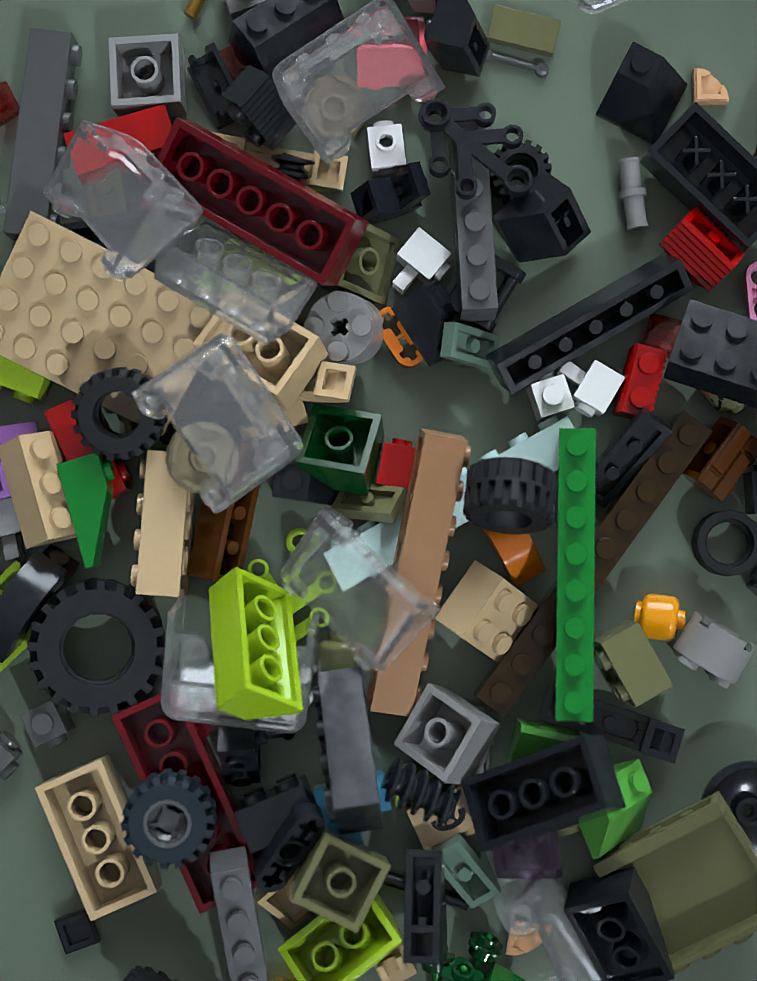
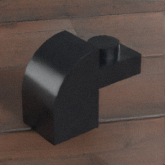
(391, 196)

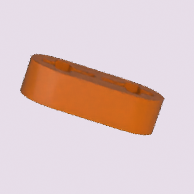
(393, 344)

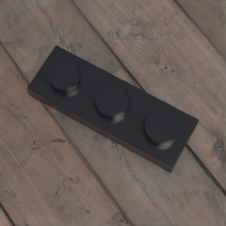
(628, 454)

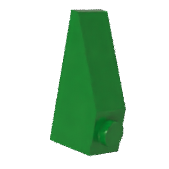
(89, 497)

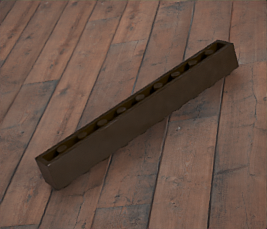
(613, 536)

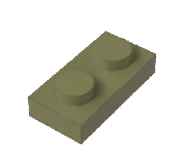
(381, 504)

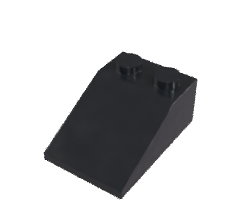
(618, 927)

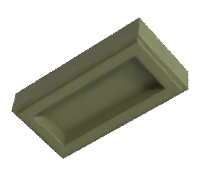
(523, 30)

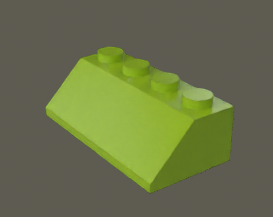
(253, 647)

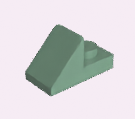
(467, 345)
(468, 871)

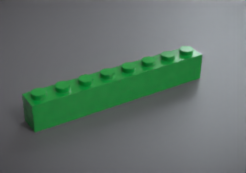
(575, 575)

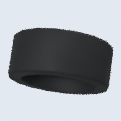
(701, 533)

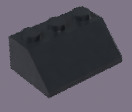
(279, 29)

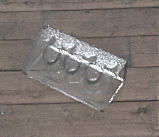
(235, 281)

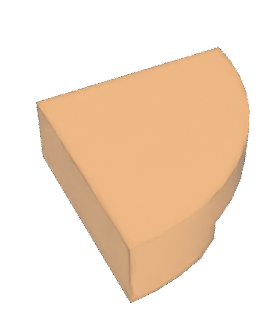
(707, 89)
(522, 945)

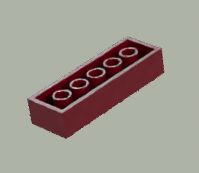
(263, 203)
(166, 743)

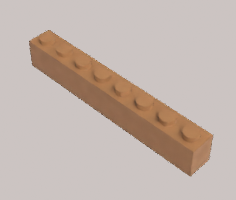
(421, 558)

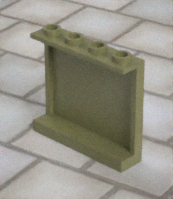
(697, 878)

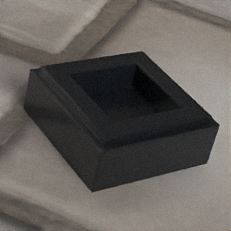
(76, 931)

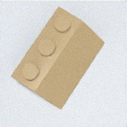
(36, 488)

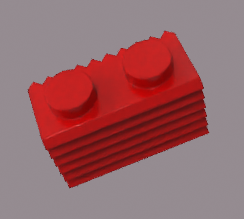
(702, 249)
(641, 380)

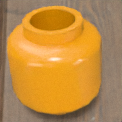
(660, 616)

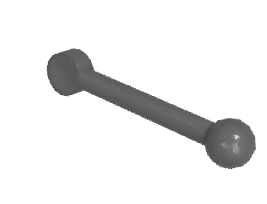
(541, 70)

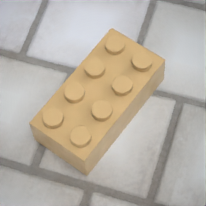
(164, 533)
(86, 820)

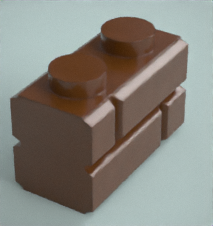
(722, 459)

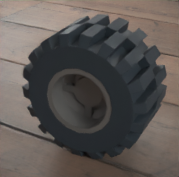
(169, 818)

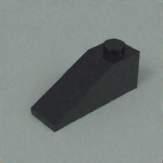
(425, 908)

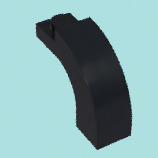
(29, 593)

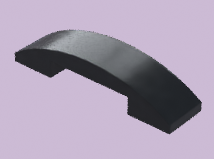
(621, 727)

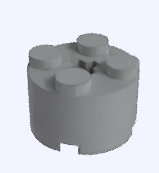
(363, 327)
(714, 649)

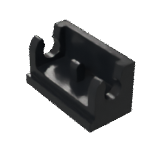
(212, 79)

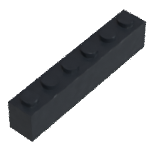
(589, 322)

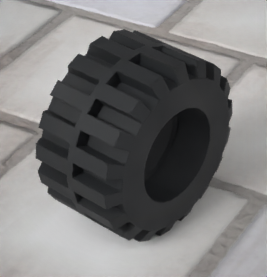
(90, 420)
(510, 495)

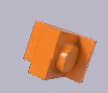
(516, 555)

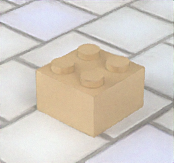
(486, 611)

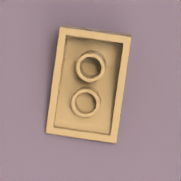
(283, 364)

